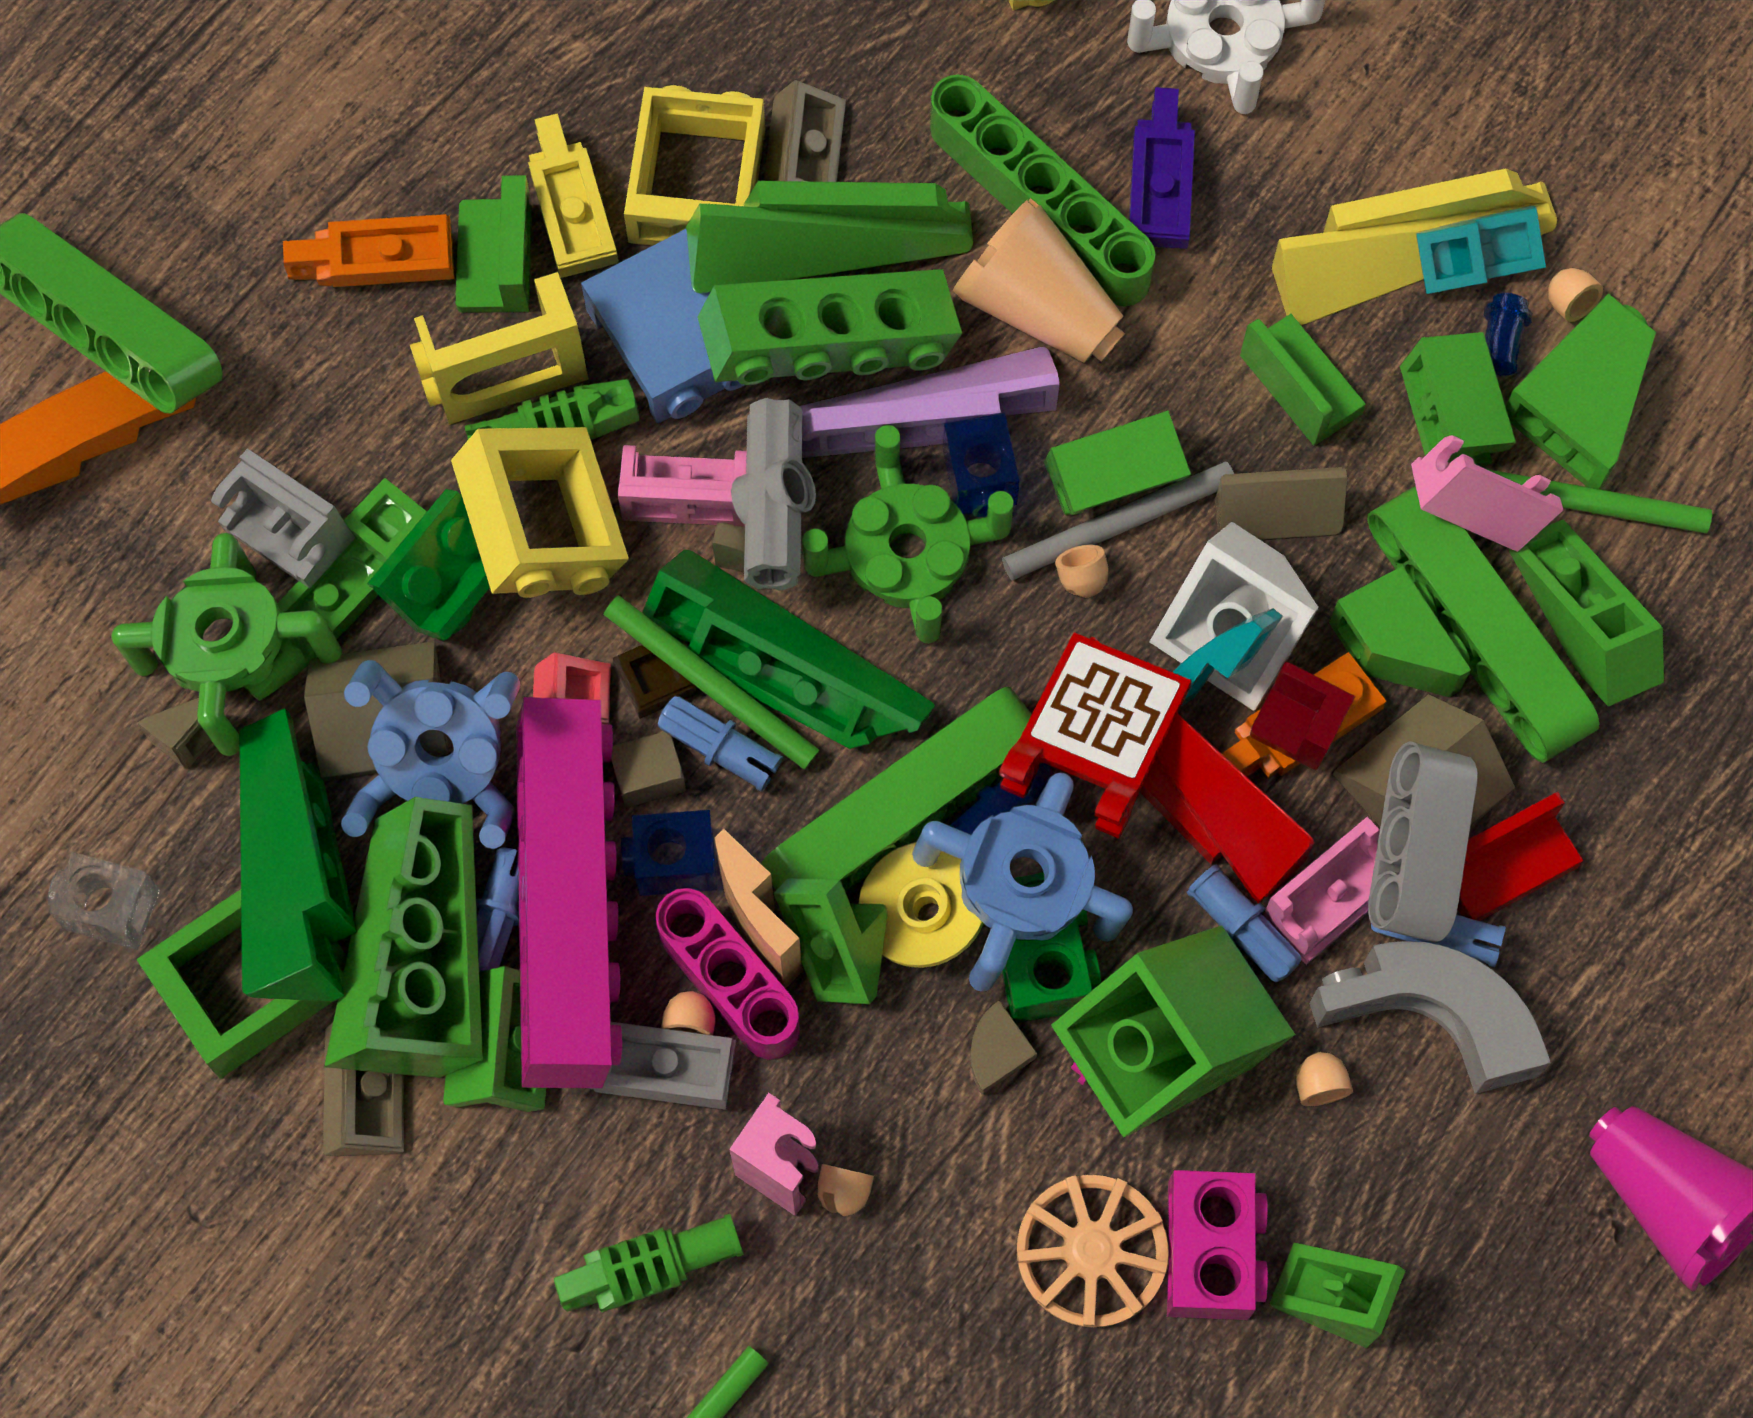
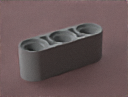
(1422, 842)

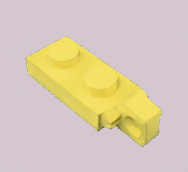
(570, 202)

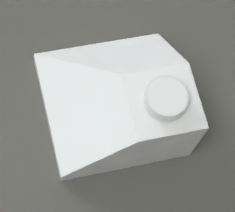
(1227, 585)

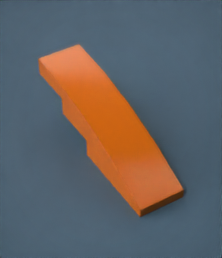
(68, 428)

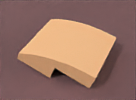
(752, 906)

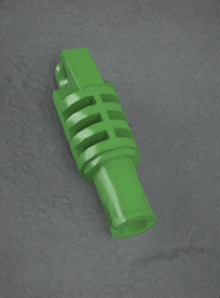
(594, 406)
(646, 1265)

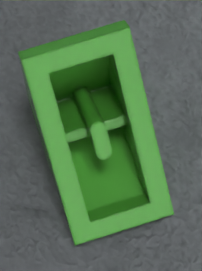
(1338, 1292)

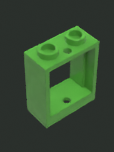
(250, 1036)

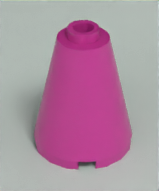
(1679, 1190)

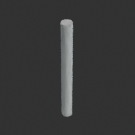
(1116, 521)

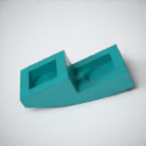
(1480, 249)
(1228, 651)

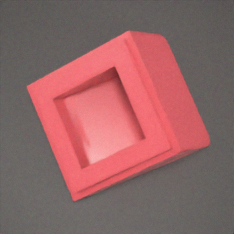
(574, 678)

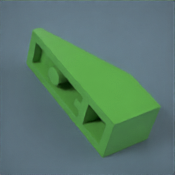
(1593, 614)

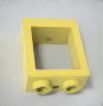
(681, 111)
(527, 454)

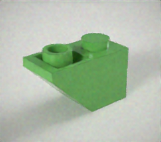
(1398, 637)

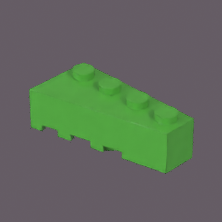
(415, 949)

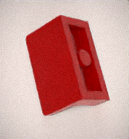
(1515, 859)

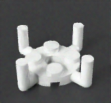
(1222, 58)

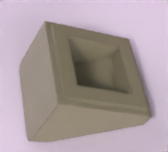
(177, 733)
(647, 769)

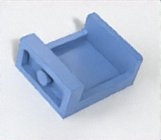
(655, 326)

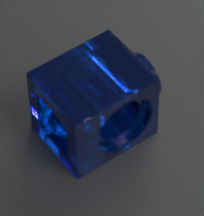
(975, 442)
(690, 830)

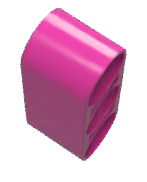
(719, 944)

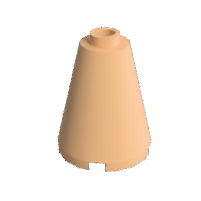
(1042, 287)

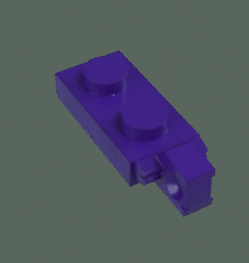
(1162, 173)

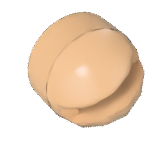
(1574, 293)
(1083, 570)
(689, 1013)
(1322, 1080)
(843, 1189)

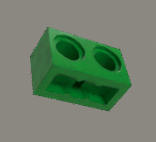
(1024, 994)

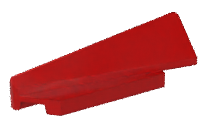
(1224, 811)

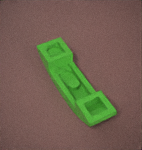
(343, 590)

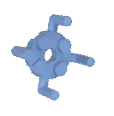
(411, 772)
(1019, 910)

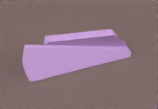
(923, 404)

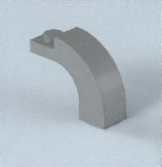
(1454, 990)

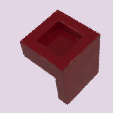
(1301, 715)

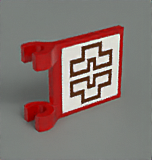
(1098, 722)

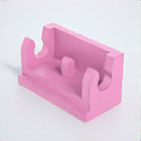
(678, 488)
(1481, 499)
(1327, 894)
(768, 1156)

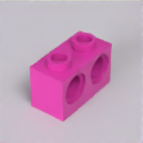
(1197, 1243)

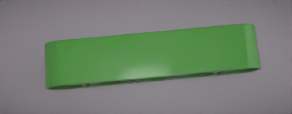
(1033, 165)
(103, 317)
(1503, 643)
(902, 799)

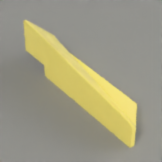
(1373, 243)

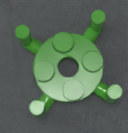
(903, 509)
(237, 659)

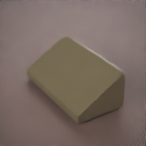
(804, 135)
(1283, 502)
(362, 1111)

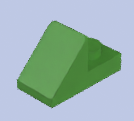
(837, 938)

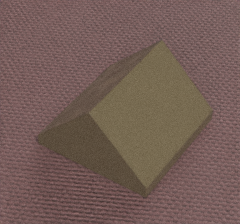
(1433, 725)
(344, 730)

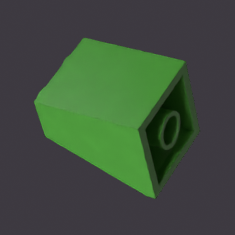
(1171, 1028)

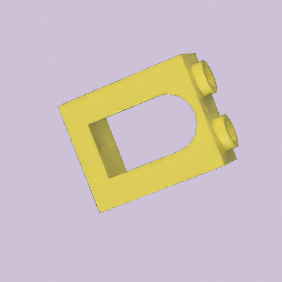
(449, 365)

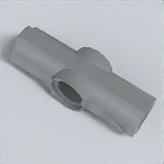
(773, 494)

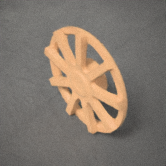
(1092, 1250)

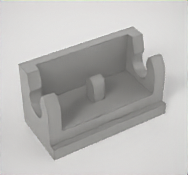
(281, 519)

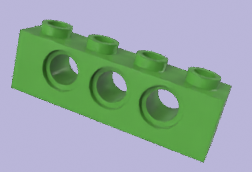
(801, 311)

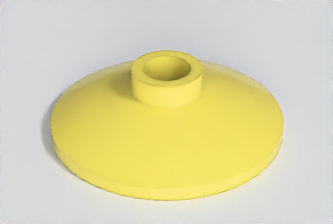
(905, 890)

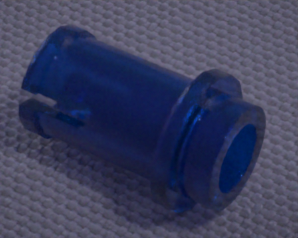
(1504, 331)

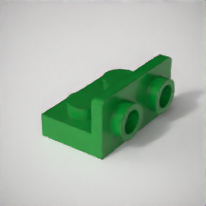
(435, 571)

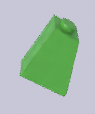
(1585, 391)

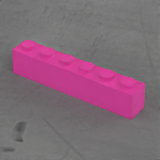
(564, 895)

